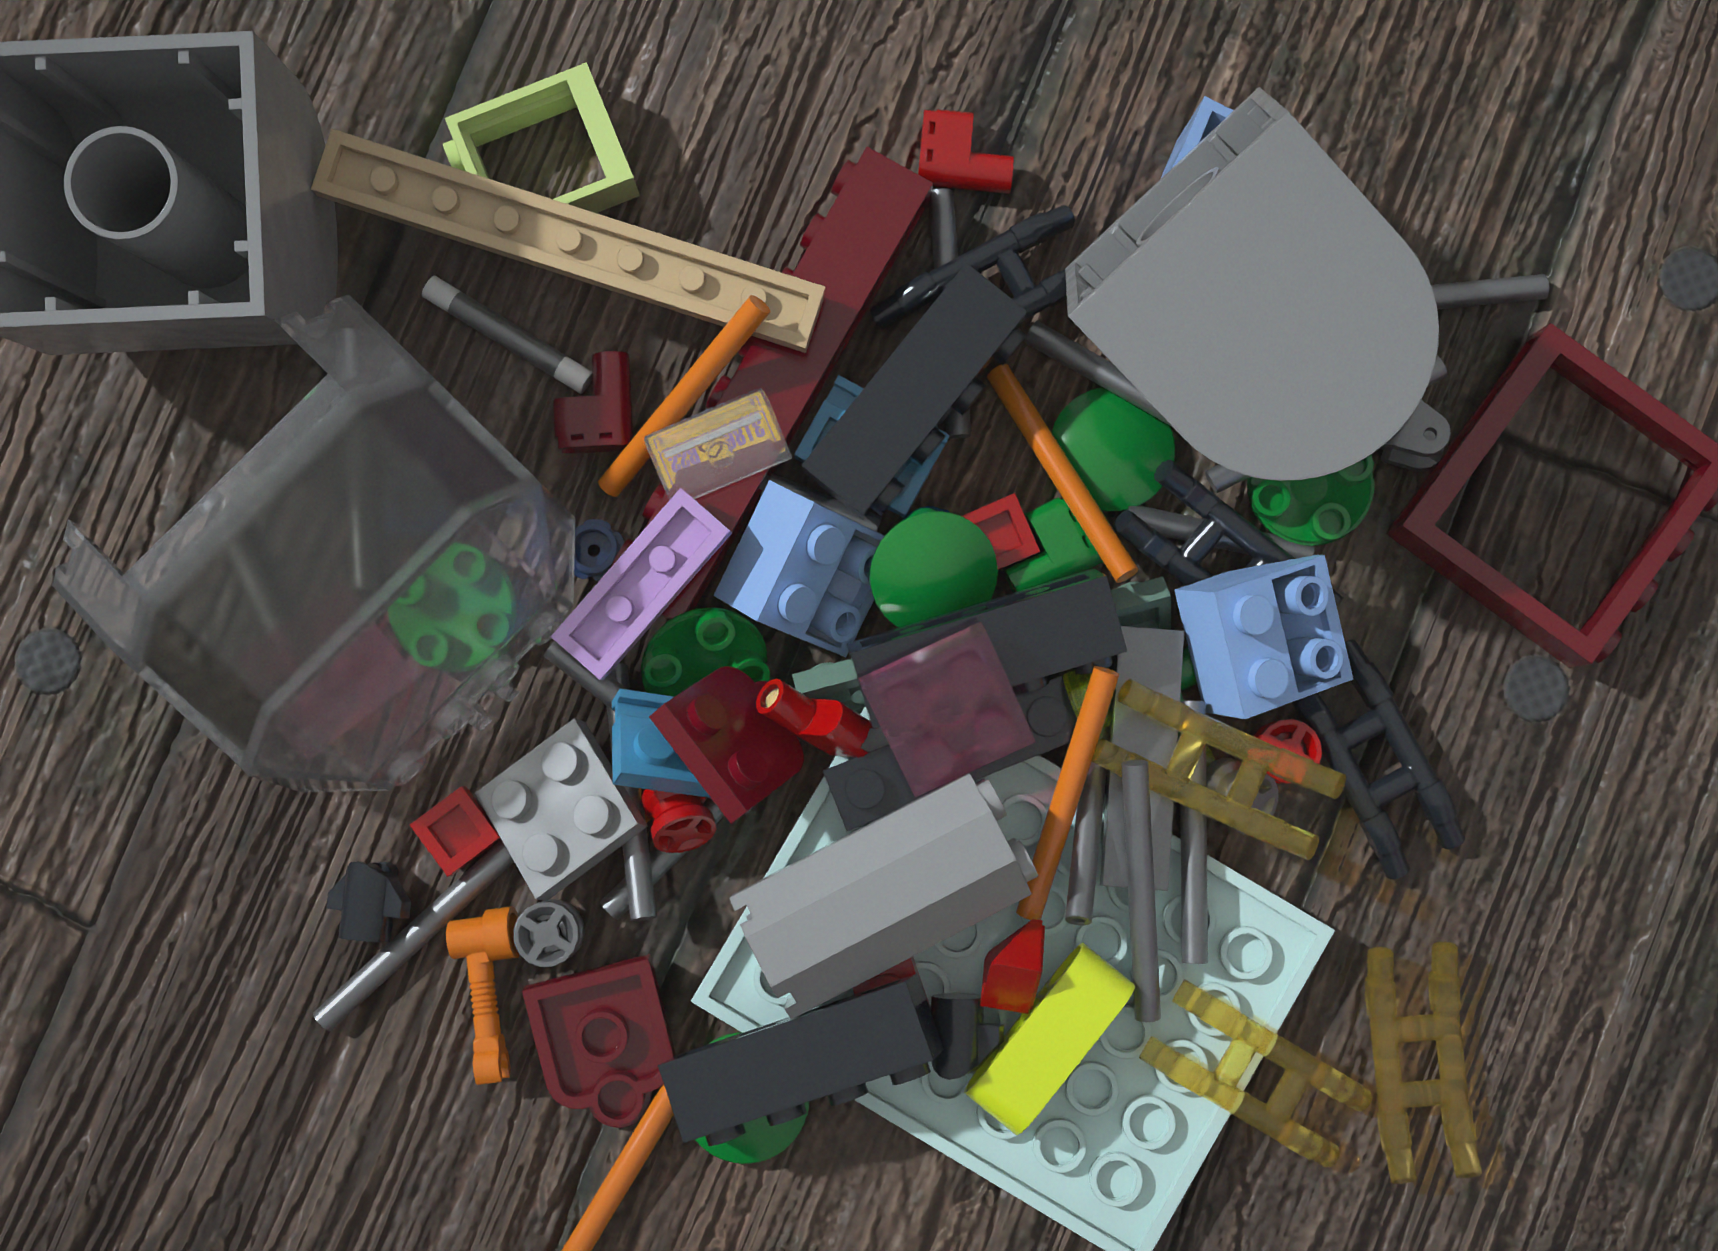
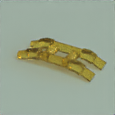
(1257, 759)
(1221, 1085)
(1448, 1090)

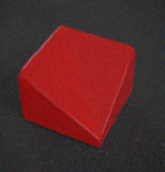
(1014, 970)

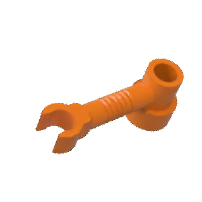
(481, 943)

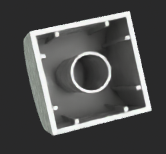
(158, 195)
(1262, 303)

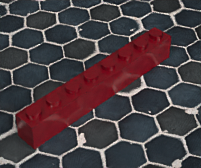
(849, 256)

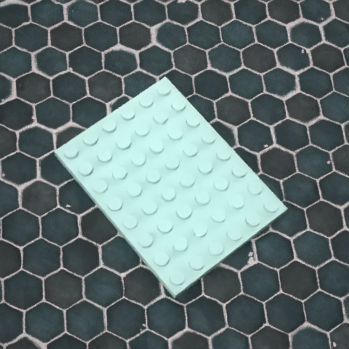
(1117, 1134)

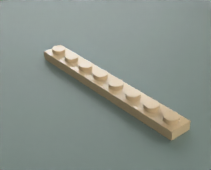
(563, 238)

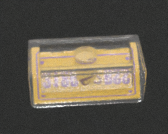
(718, 446)

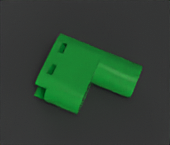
(1062, 548)

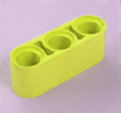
(1050, 1039)

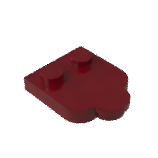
(728, 742)
(602, 1038)

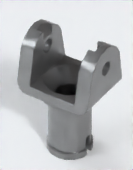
(1419, 441)

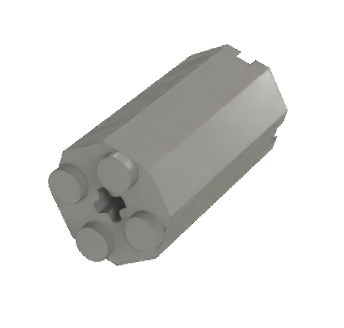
(884, 893)

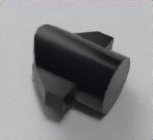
(369, 901)
(963, 1034)

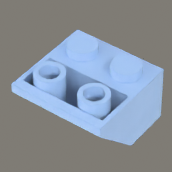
(802, 570)
(1264, 636)

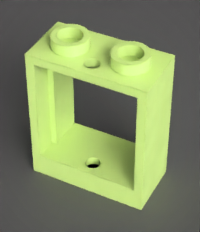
(535, 104)

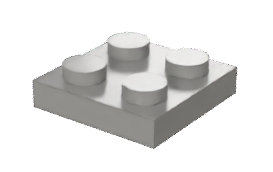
(560, 810)

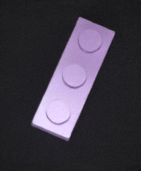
(641, 584)

